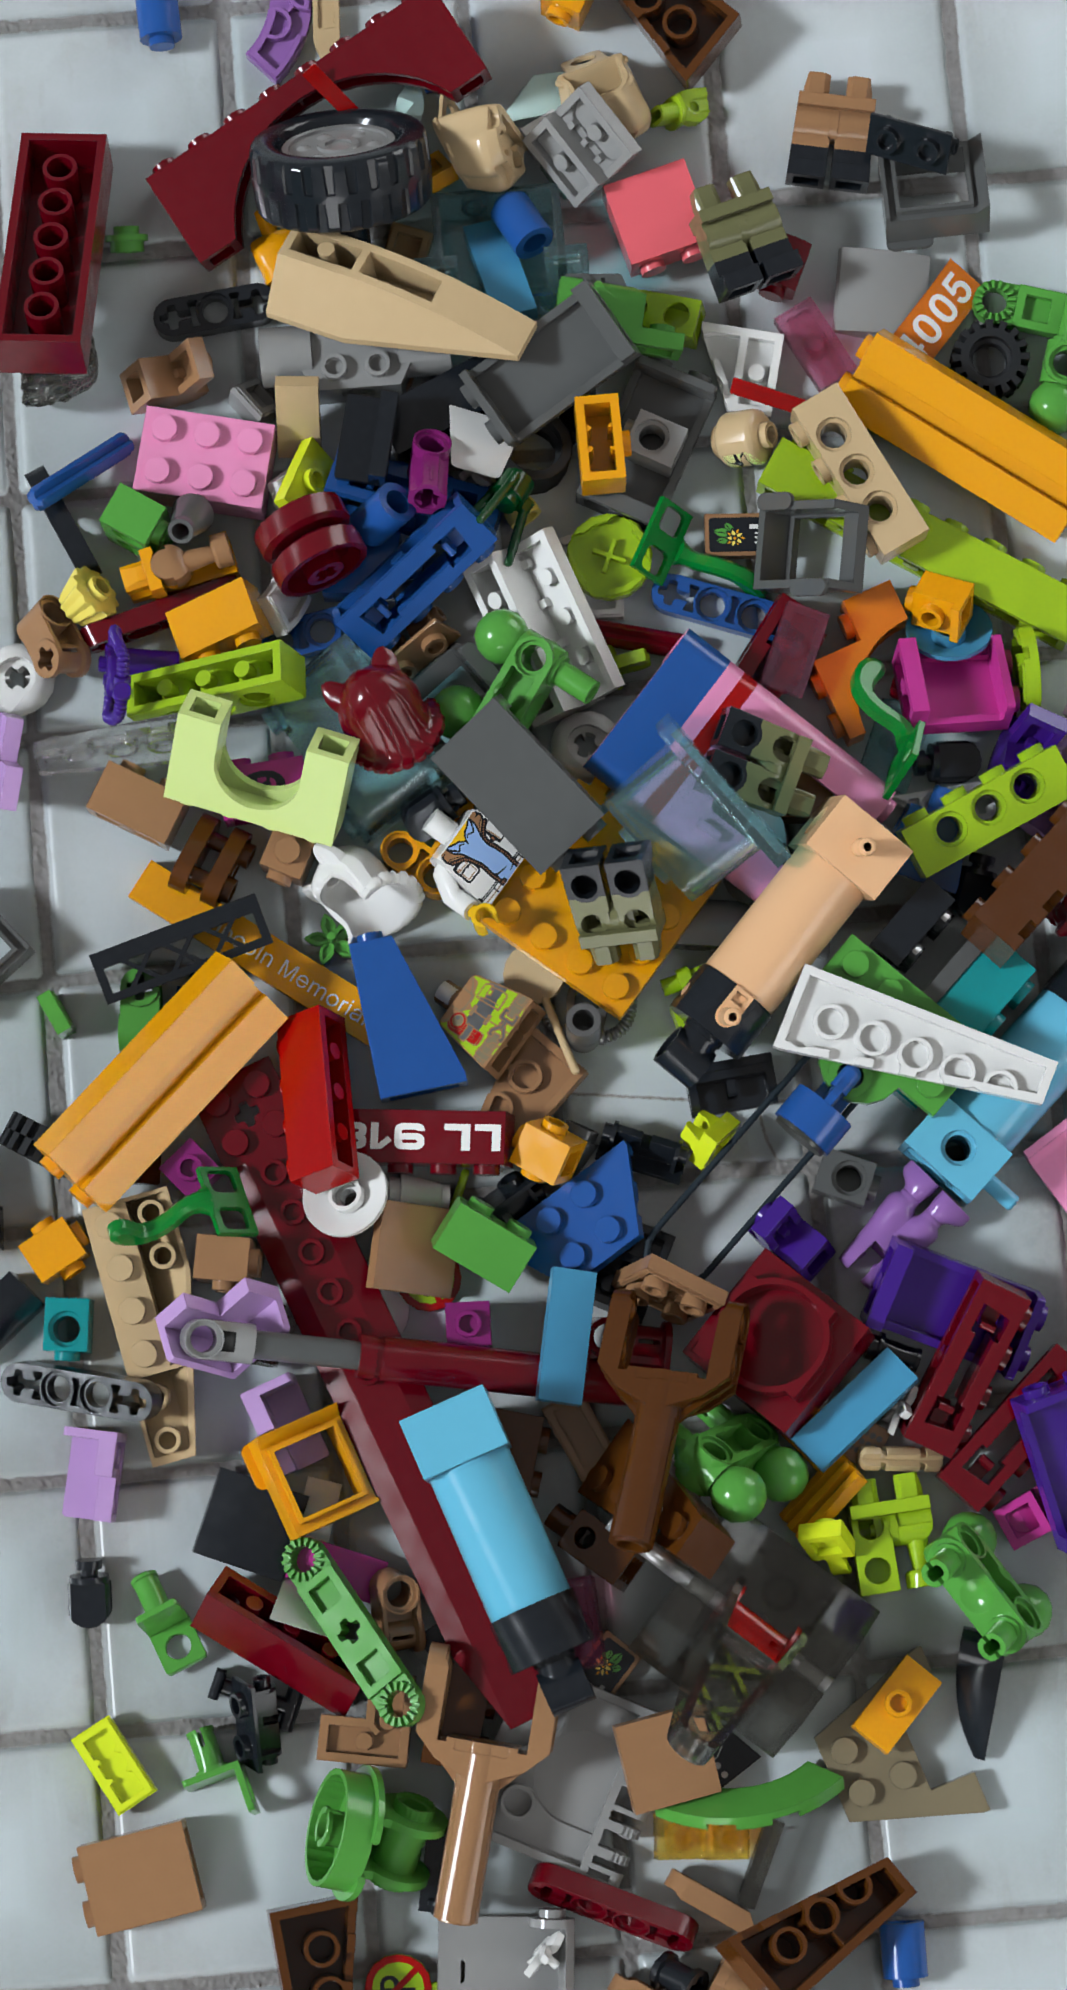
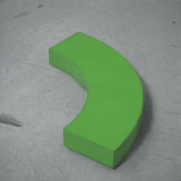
(759, 1804)

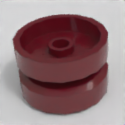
(310, 544)

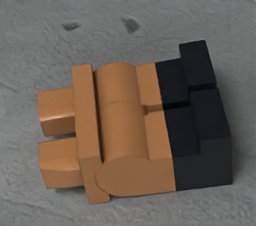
(831, 120)

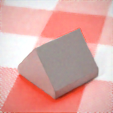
(253, 401)

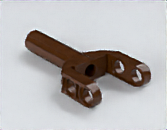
(660, 1403)

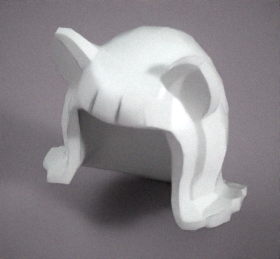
(362, 891)

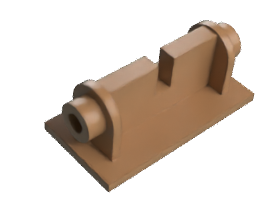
(427, 641)

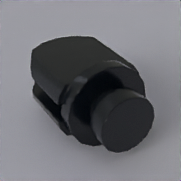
(948, 762)
(419, 809)
(974, 883)
(89, 1594)

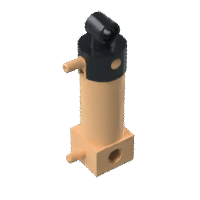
(730, 999)

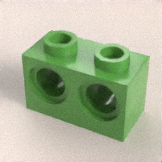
(135, 521)

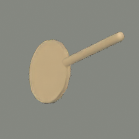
(540, 985)

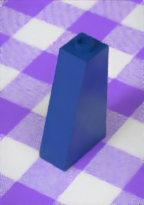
(402, 1031)

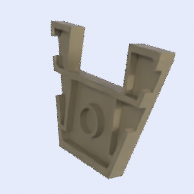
(892, 1783)

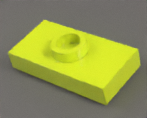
(305, 474)
(114, 1765)

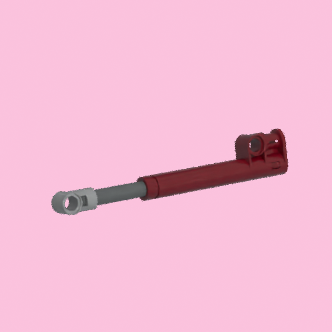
(421, 1360)

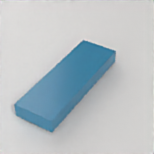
(499, 268)
(566, 1336)
(855, 1410)

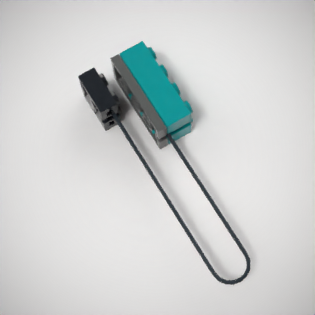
(966, 988)

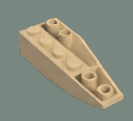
(388, 301)
(138, 1287)

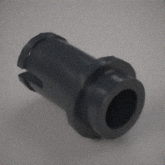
(908, 1355)

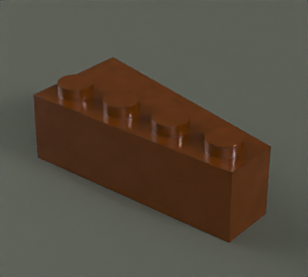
(685, 1524)

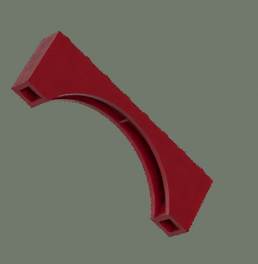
(210, 181)

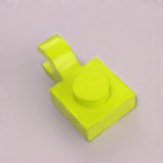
(828, 1541)

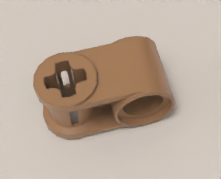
(51, 638)
(401, 1617)

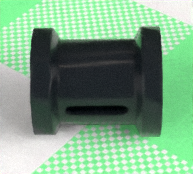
(672, 1974)

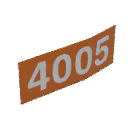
(939, 310)

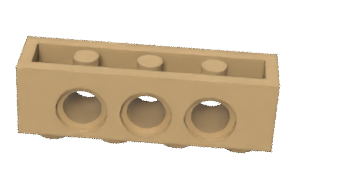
(833, 412)

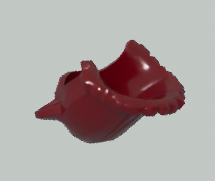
(386, 715)

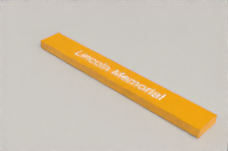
(274, 964)

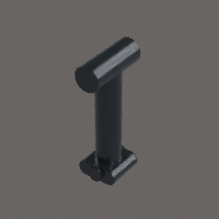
(287, 1706)

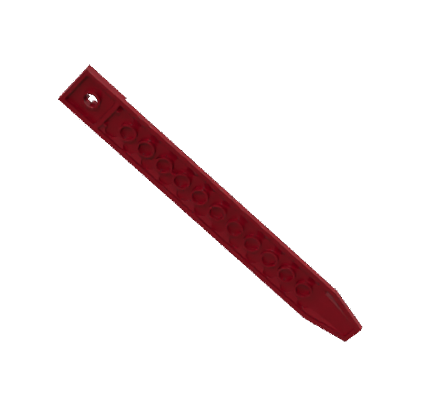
(329, 1298)

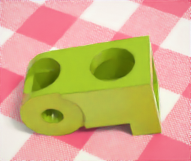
(677, 311)

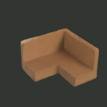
(366, 1739)

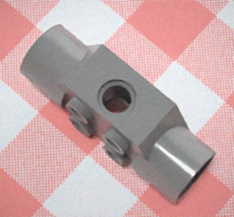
(342, 366)

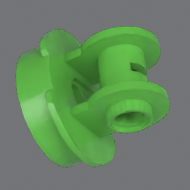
(368, 1835)

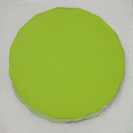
(602, 556)
(1026, 666)

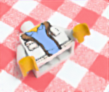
(470, 864)

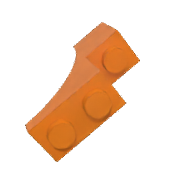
(869, 621)

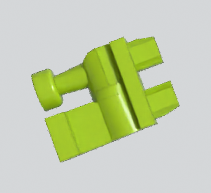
(888, 1525)

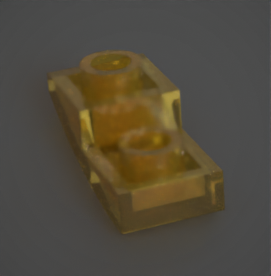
(683, 1842)

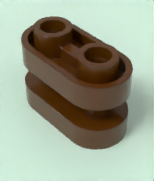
(220, 882)

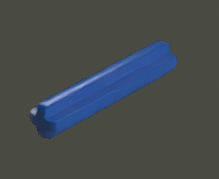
(80, 471)

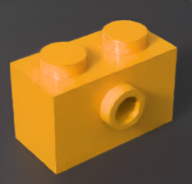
(601, 444)
(219, 621)

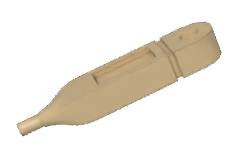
(325, 25)

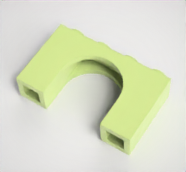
(207, 778)

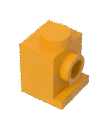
(941, 604)

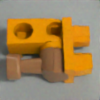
(178, 570)

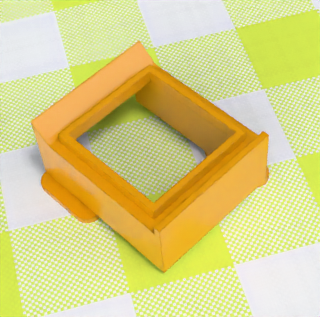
(268, 1475)

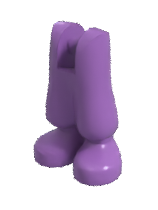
(898, 1218)

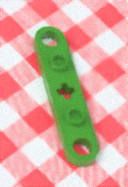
(1027, 307)
(371, 1656)

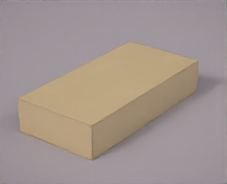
(297, 412)

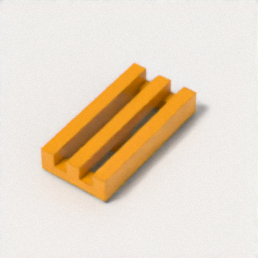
(821, 1493)

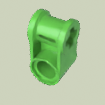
(135, 1012)

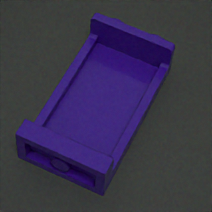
(920, 1293)
(1043, 1428)

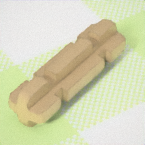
(898, 1459)

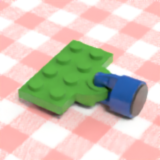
(816, 1116)

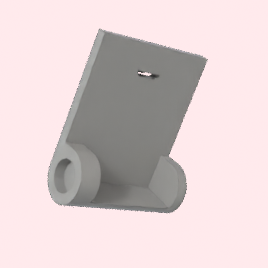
(498, 1952)

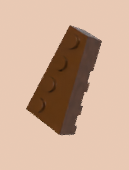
(685, 32)
(1022, 895)
(817, 1933)
(314, 1944)

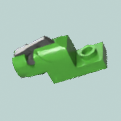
(628, 308)

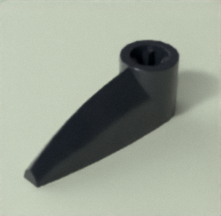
(976, 1691)

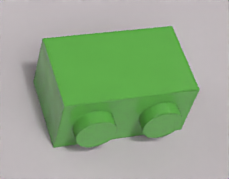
(484, 1242)

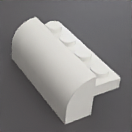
(552, 604)

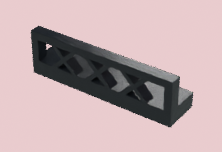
(173, 933)

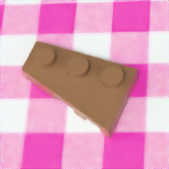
(534, 1082)

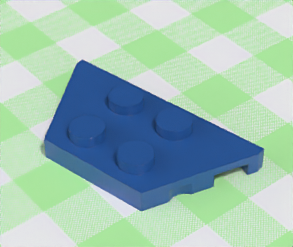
(588, 1217)

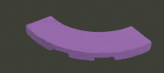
(281, 38)

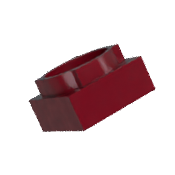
(794, 1346)

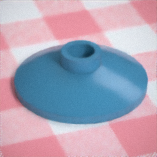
(937, 644)

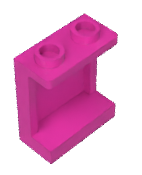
(956, 694)

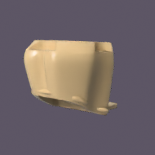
(614, 84)
(481, 145)

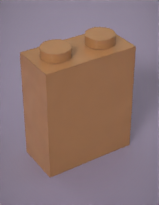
(139, 1877)

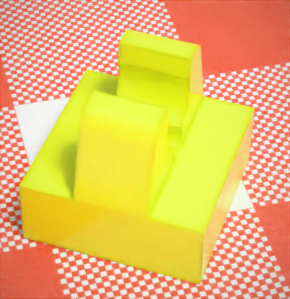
(708, 1136)

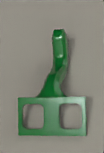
(677, 552)
(908, 739)
(203, 1201)

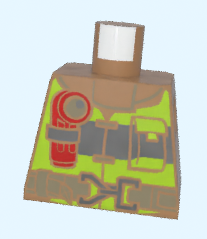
(488, 1020)

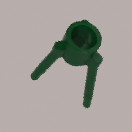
(508, 495)

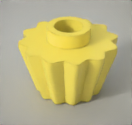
(87, 597)

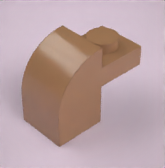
(170, 378)

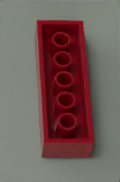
(54, 252)

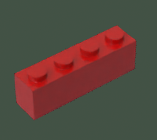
(317, 1100)

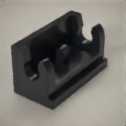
(734, 1085)

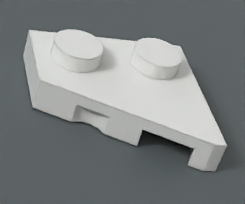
(744, 355)

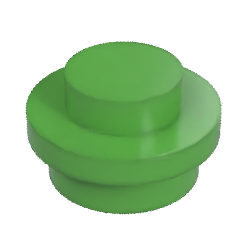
(126, 240)

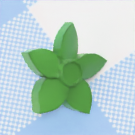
(330, 941)

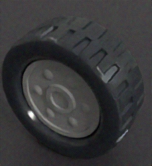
(341, 171)

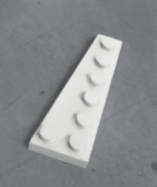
(876, 1032)

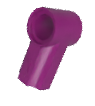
(429, 470)

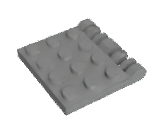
(568, 1797)

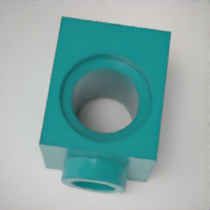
(59, 1309)

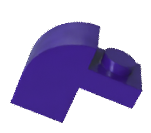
(1029, 728)
(791, 1238)

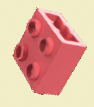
(653, 218)

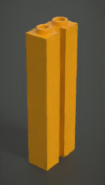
(961, 431)
(159, 1083)

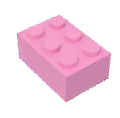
(209, 457)

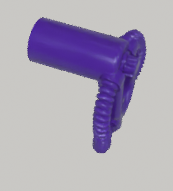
(119, 664)

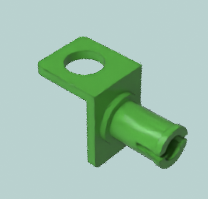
(165, 1620)
(214, 1769)

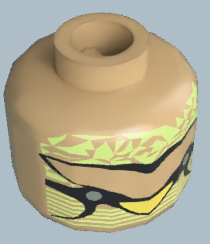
(744, 438)

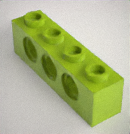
(247, 676)
(1050, 788)

